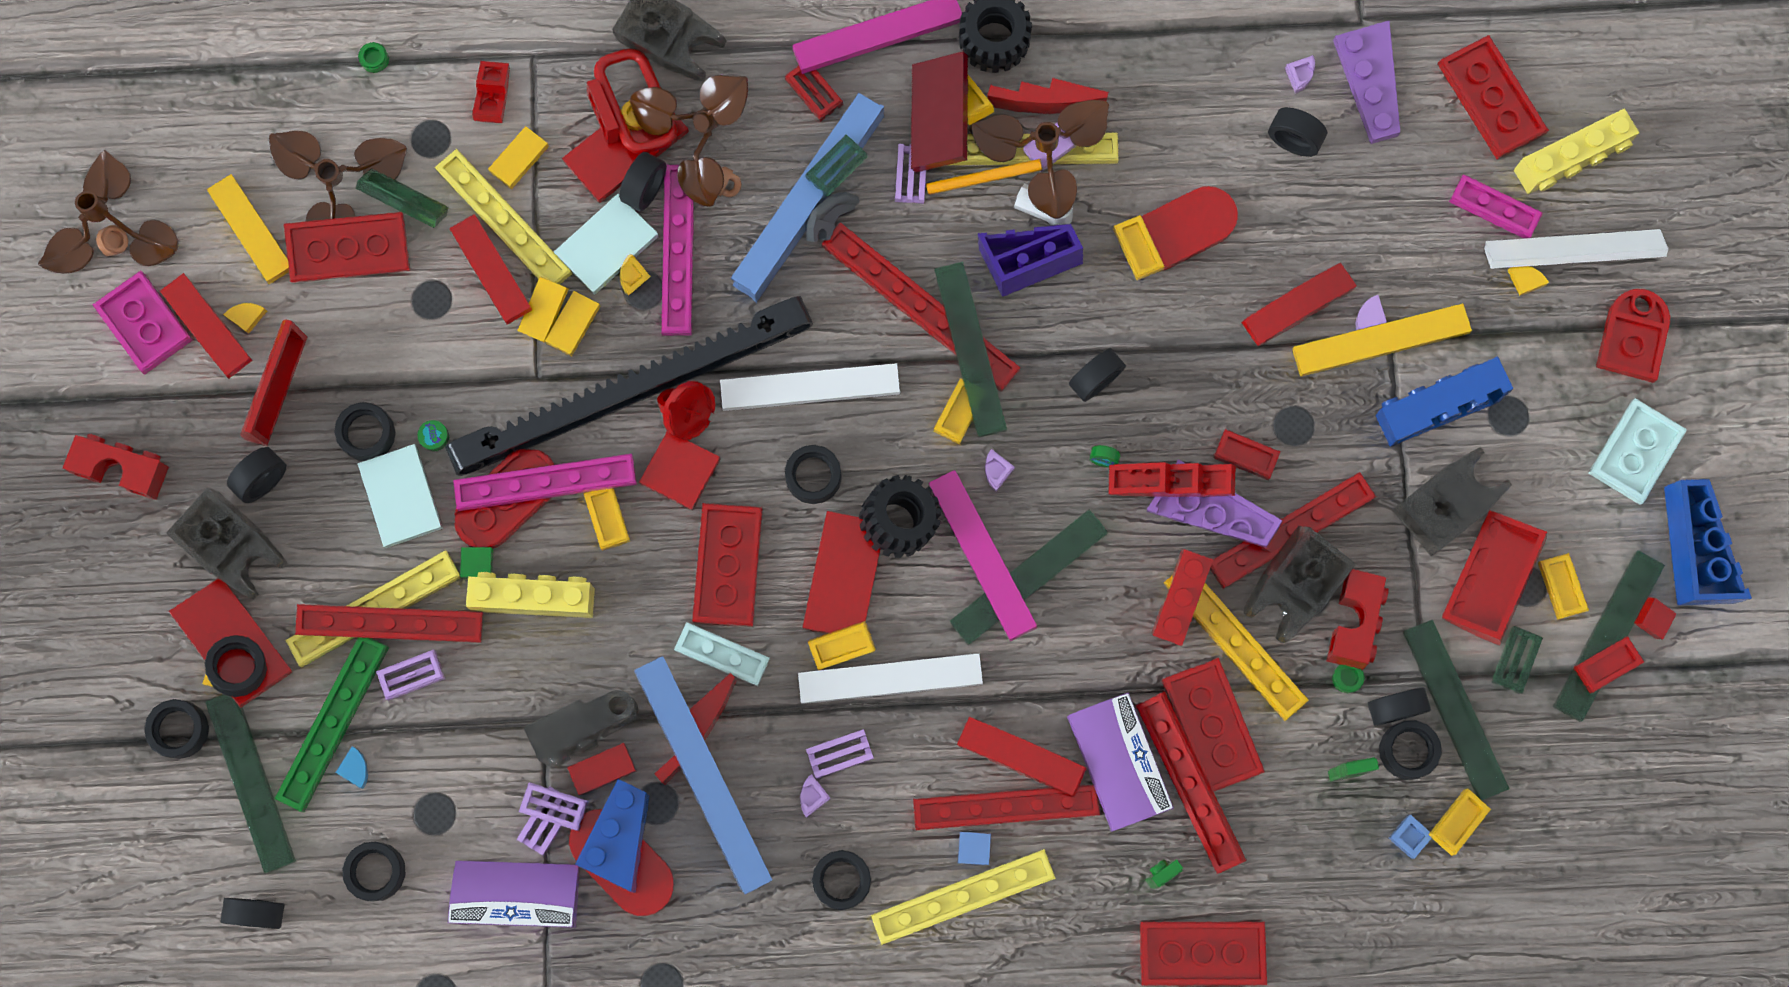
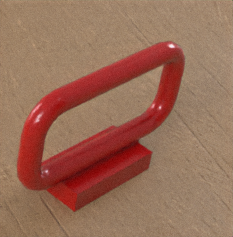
(607, 108)

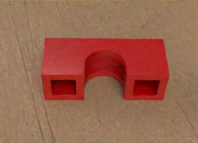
(92, 458)
(1365, 595)
(1182, 597)

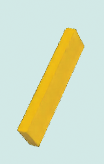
(249, 228)

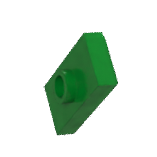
(1163, 872)

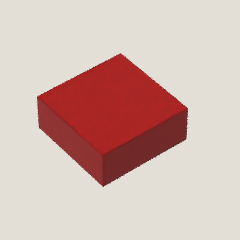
(1655, 618)

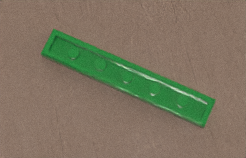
(331, 723)

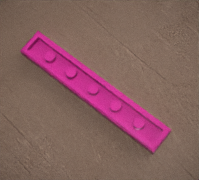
(876, 33)
(677, 257)
(544, 482)
(983, 556)

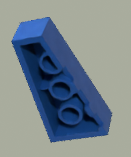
(1444, 401)
(1700, 547)

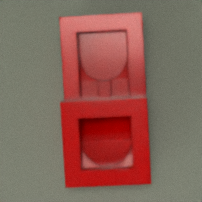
(491, 92)

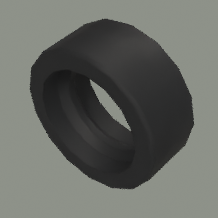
(1297, 132)
(642, 181)
(1097, 374)
(353, 412)
(809, 452)
(256, 475)
(223, 646)
(1399, 706)
(154, 722)
(1426, 733)
(827, 861)
(351, 863)
(252, 913)

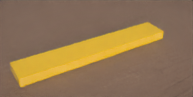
(1381, 340)
(1247, 654)

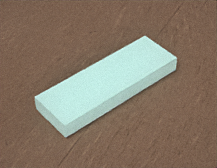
(722, 654)

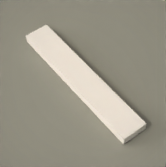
(1576, 248)
(809, 387)
(890, 678)

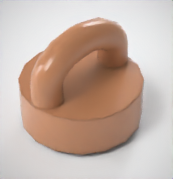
(729, 175)
(112, 240)

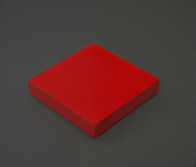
(679, 470)

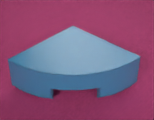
(354, 768)

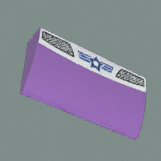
(1120, 762)
(514, 894)

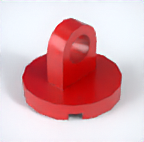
(687, 409)

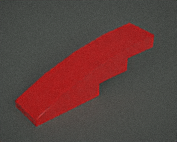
(1043, 100)
(490, 269)
(1299, 304)
(206, 326)
(1172, 480)
(706, 714)
(1021, 756)

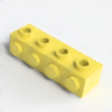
(1576, 151)
(529, 596)

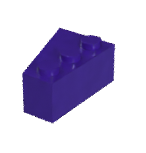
(1029, 256)

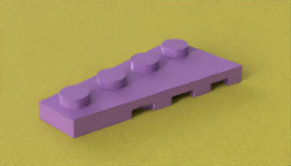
(1370, 72)
(1220, 514)

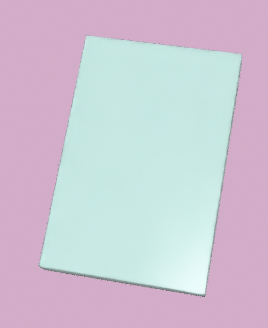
(604, 243)
(1637, 451)
(400, 496)

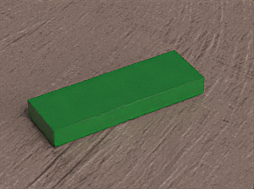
(1353, 769)

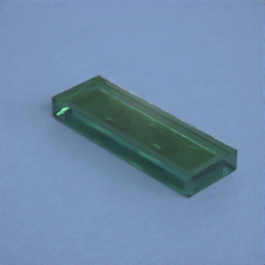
(402, 198)

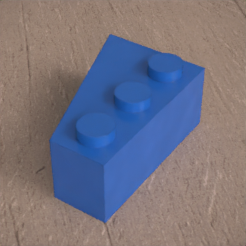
(617, 837)

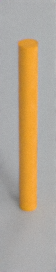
(984, 176)

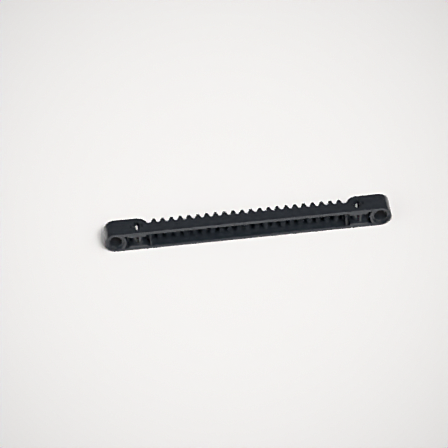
(473, 450)

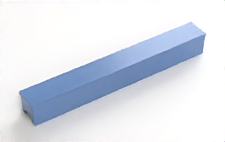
(792, 216)
(703, 775)

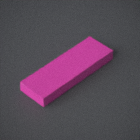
(1495, 207)

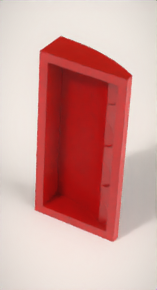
(274, 383)
(1495, 577)

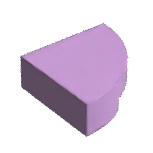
(1300, 73)
(1370, 314)
(997, 470)
(812, 796)

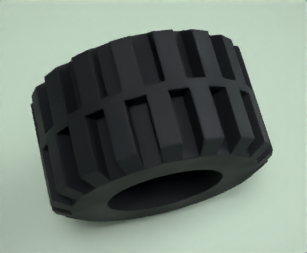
(989, 53)
(912, 498)

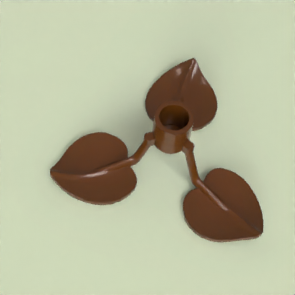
(723, 104)
(299, 150)
(106, 179)
(1051, 191)

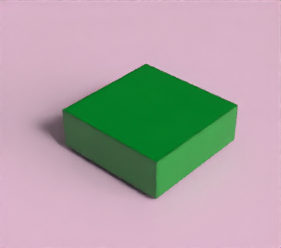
(475, 560)

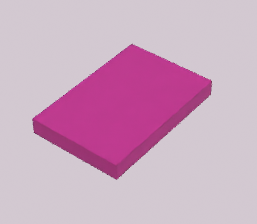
(142, 322)

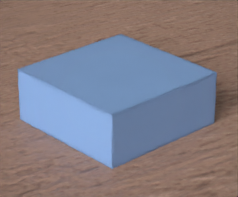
(1410, 836)
(974, 848)

